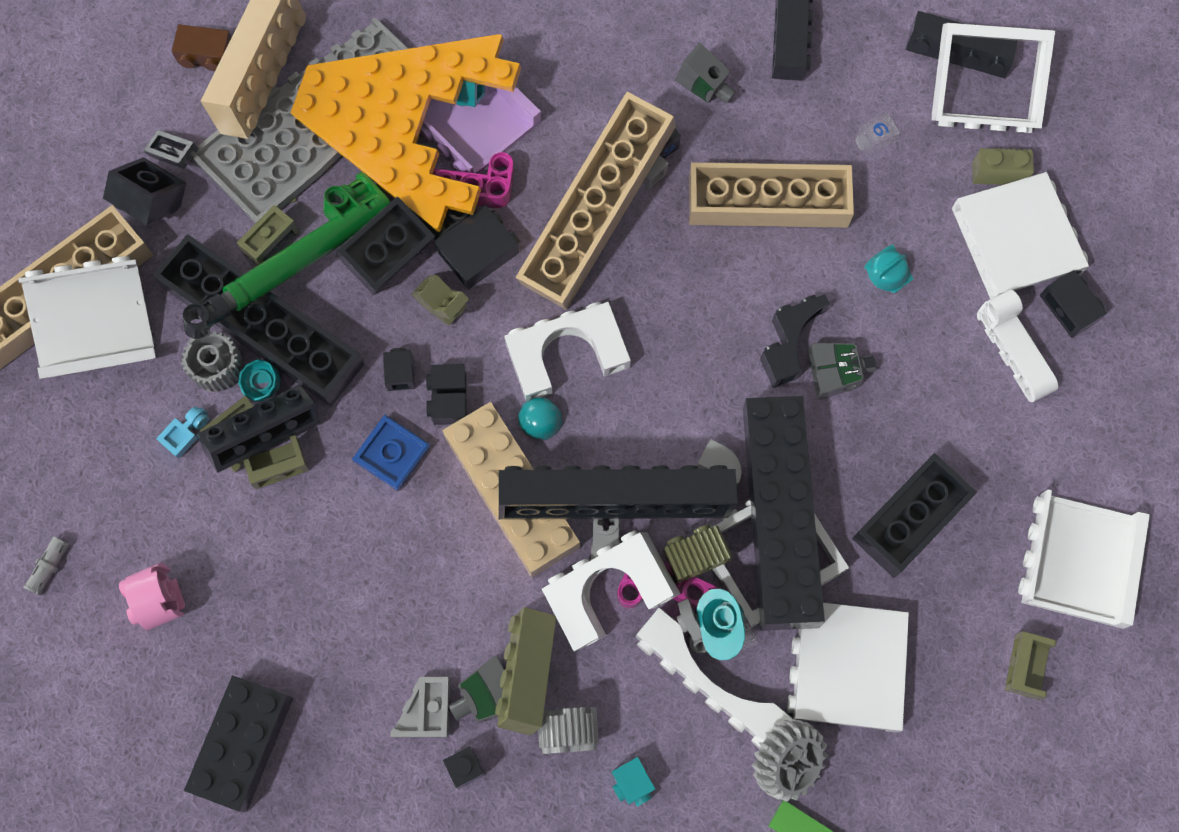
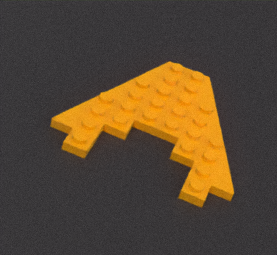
(376, 107)

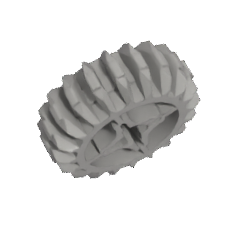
(789, 760)

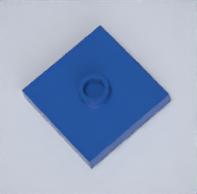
(391, 452)

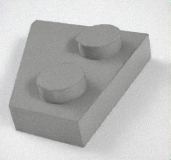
(426, 711)

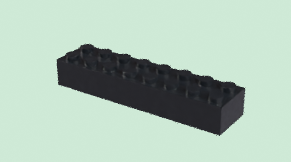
(265, 326)
(616, 492)
(782, 514)

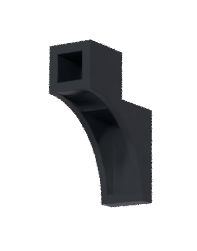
(781, 360)

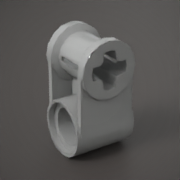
(603, 538)

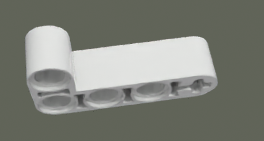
(1016, 346)

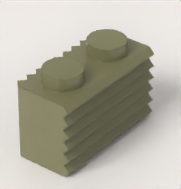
(1001, 166)
(696, 553)

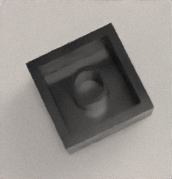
(144, 190)

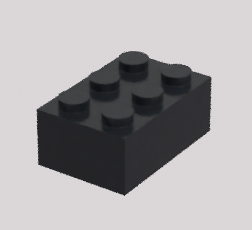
(385, 245)

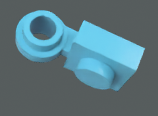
(178, 436)

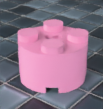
(152, 597)

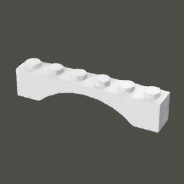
(666, 640)

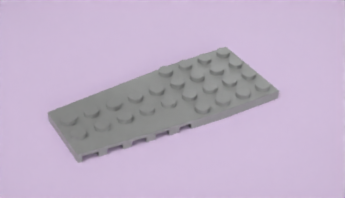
(281, 152)

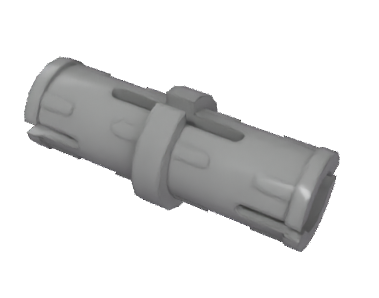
(46, 565)

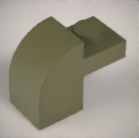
(440, 299)

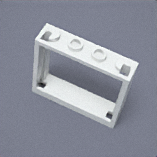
(1040, 81)
(837, 568)

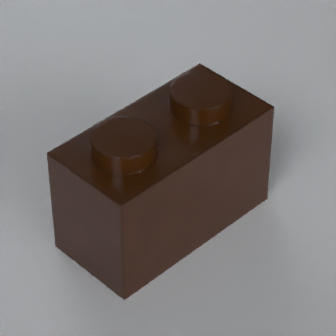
(199, 46)

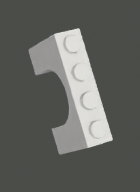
(593, 324)
(571, 592)

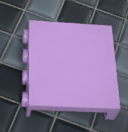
(477, 133)

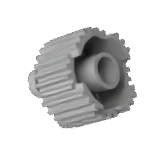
(218, 373)
(569, 728)

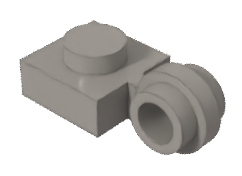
(689, 622)

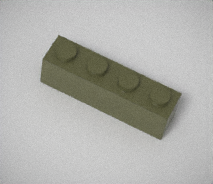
(526, 671)

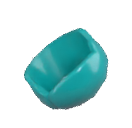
(256, 373)
(540, 418)

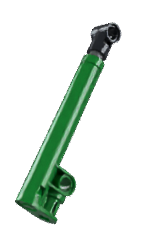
(356, 207)

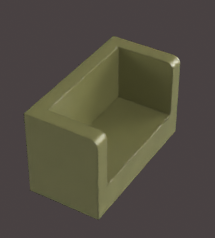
(266, 234)
(276, 464)
(1028, 665)

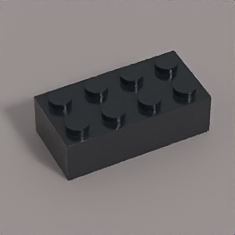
(914, 515)
(238, 744)

